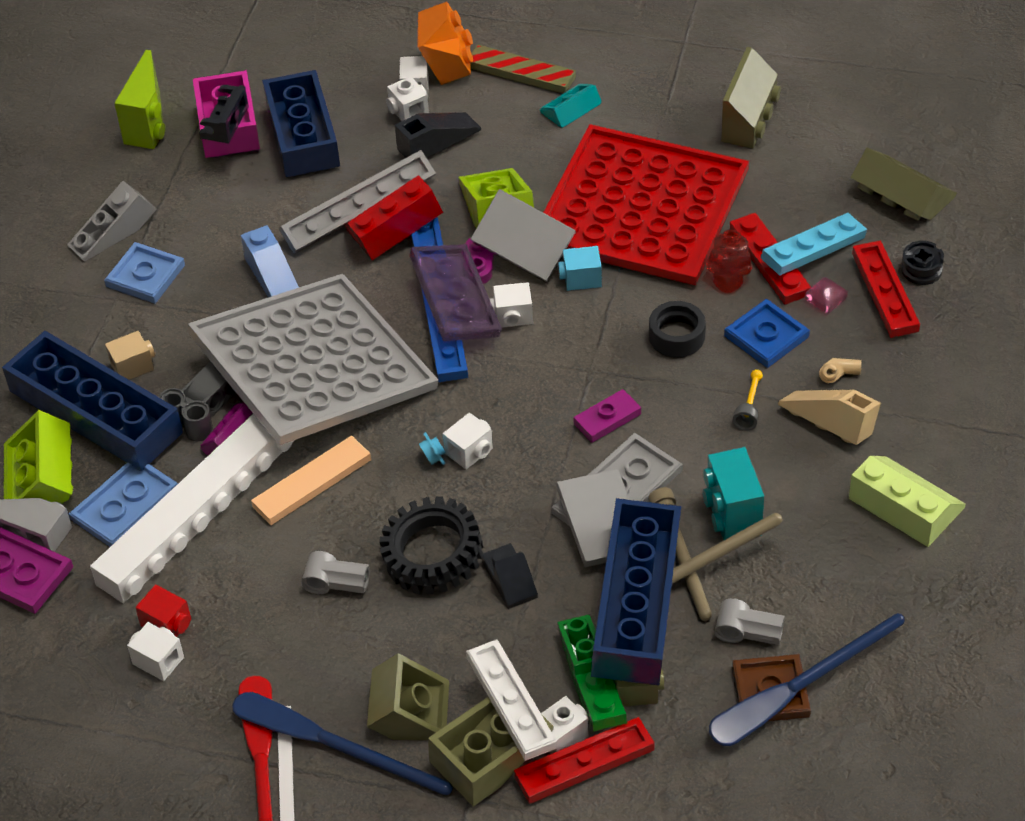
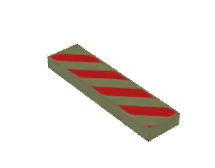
(522, 69)

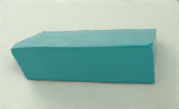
(572, 104)

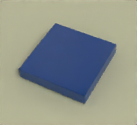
(766, 333)

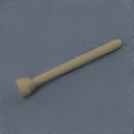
(665, 496)
(726, 546)

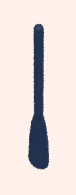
(753, 712)
(284, 720)

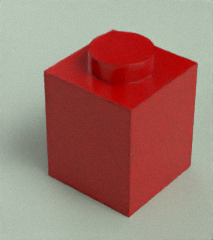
(164, 610)

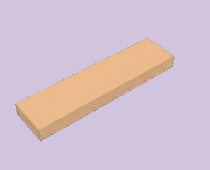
(311, 480)

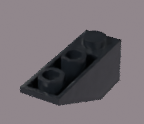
(433, 132)

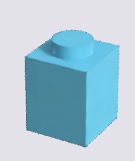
(581, 268)

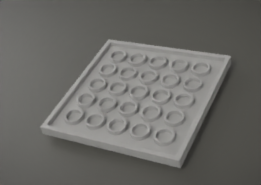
(311, 358)

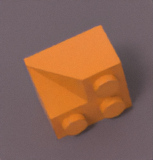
(444, 43)

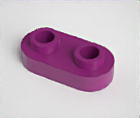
(482, 259)

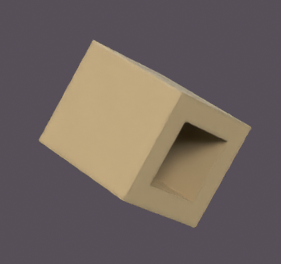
(130, 355)

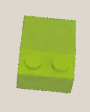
(140, 106)
(482, 187)

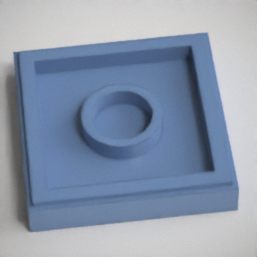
(144, 272)

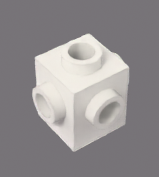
(407, 98)

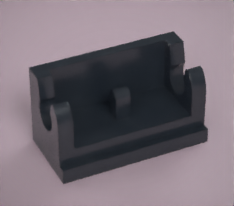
(226, 115)

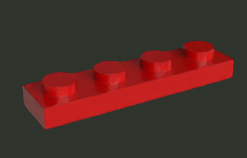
(788, 286)
(886, 289)
(584, 760)

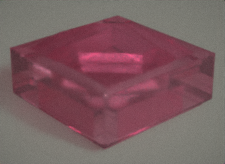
(826, 295)

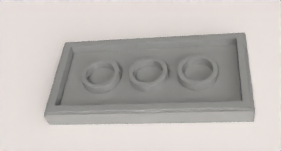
(641, 469)

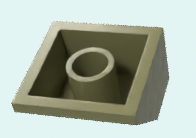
(407, 700)

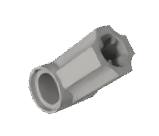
(327, 573)
(739, 622)

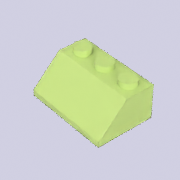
(903, 499)

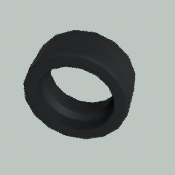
(677, 345)

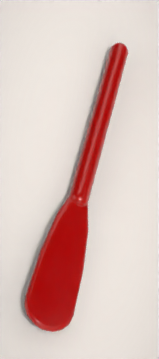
(259, 744)

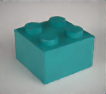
(732, 492)

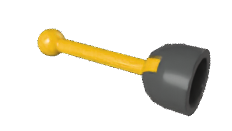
(750, 413)

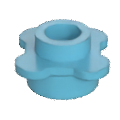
(432, 449)

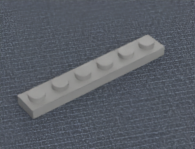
(352, 202)

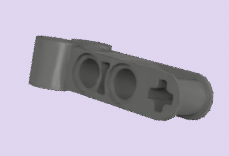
(200, 401)

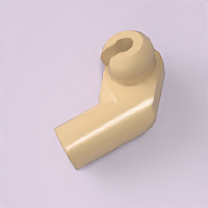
(838, 367)

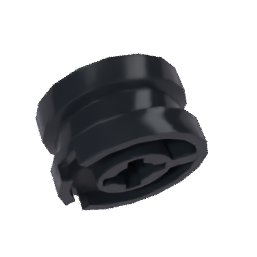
(922, 262)

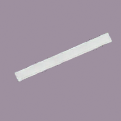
(286, 777)

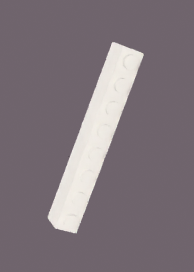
(186, 510)

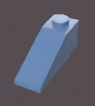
(267, 261)

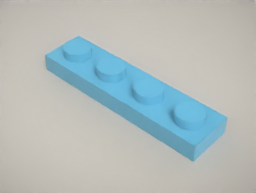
(813, 243)

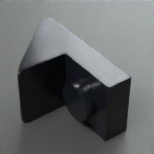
(510, 575)

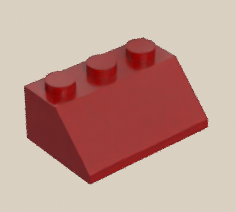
(394, 217)

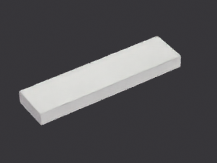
(511, 700)

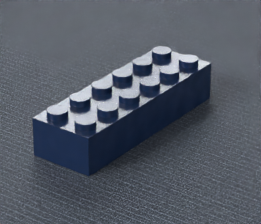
(93, 400)
(636, 592)

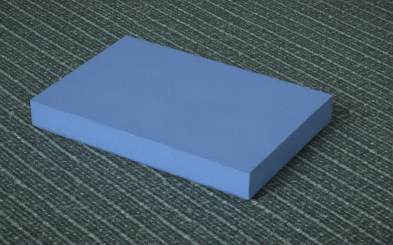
(121, 502)

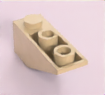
(838, 411)

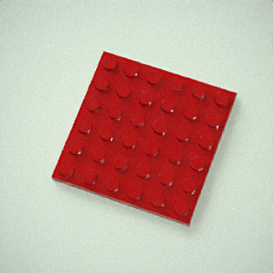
(646, 201)

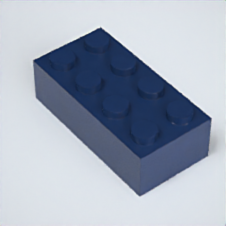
(301, 123)

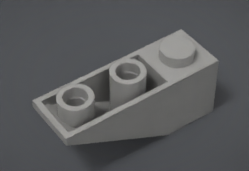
(114, 220)

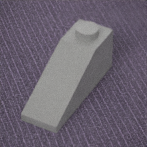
(36, 520)

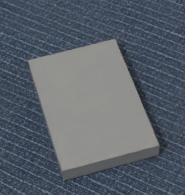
(523, 235)
(590, 511)

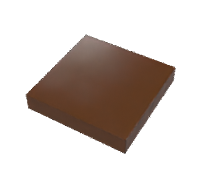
(762, 673)

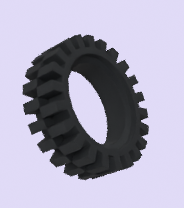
(419, 518)

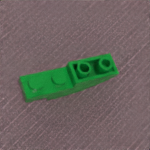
(595, 694)

